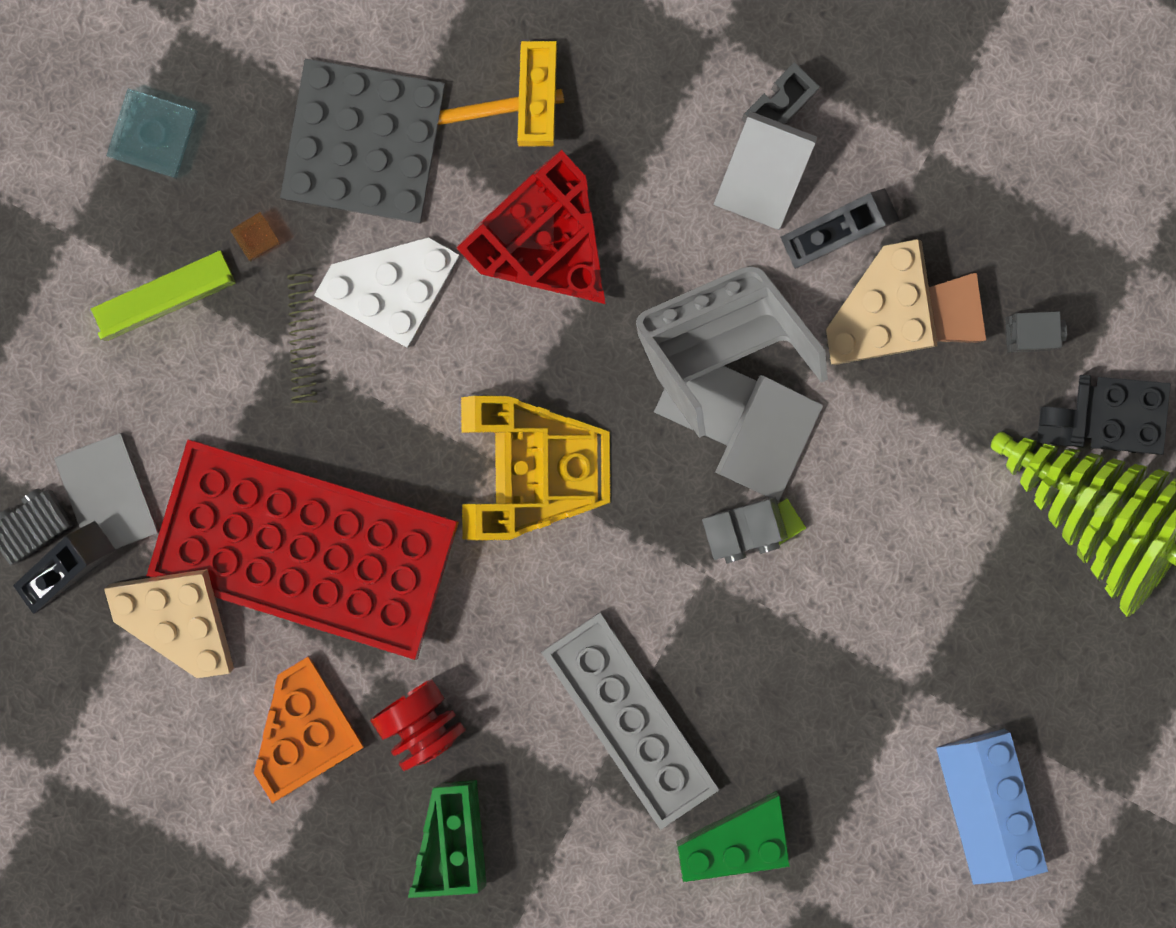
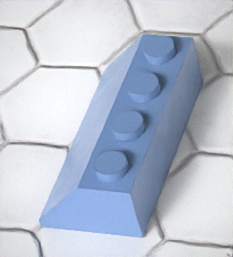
(992, 808)

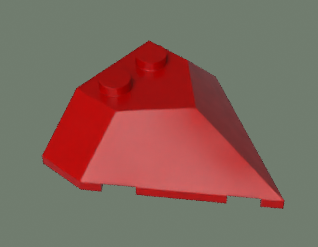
(541, 234)

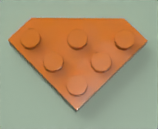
(302, 732)

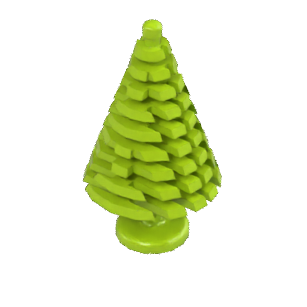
(1114, 515)

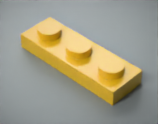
(537, 93)

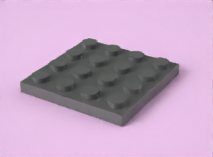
(362, 141)

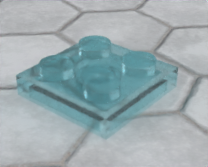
(152, 133)

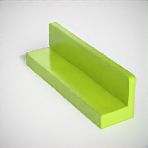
(162, 296)

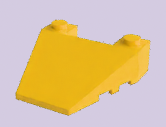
(541, 467)

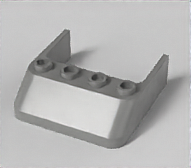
(718, 327)

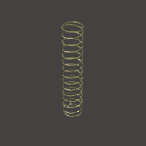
(311, 337)

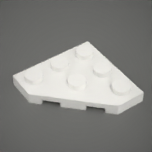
(390, 287)

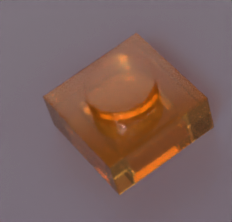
(255, 236)

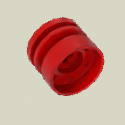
(418, 725)

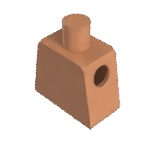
(958, 310)

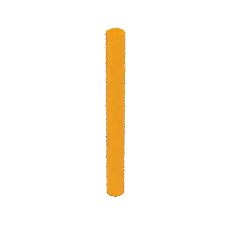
(485, 109)

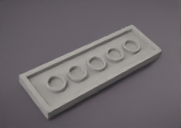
(630, 720)

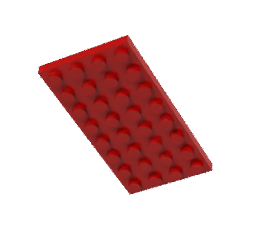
(305, 548)

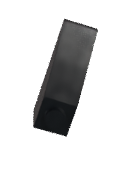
(840, 228)
(64, 566)

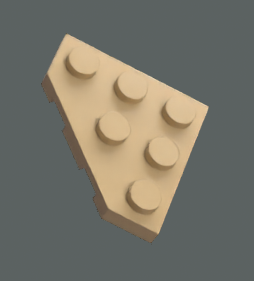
(886, 309)
(174, 618)

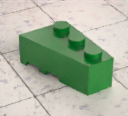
(451, 843)
(736, 844)

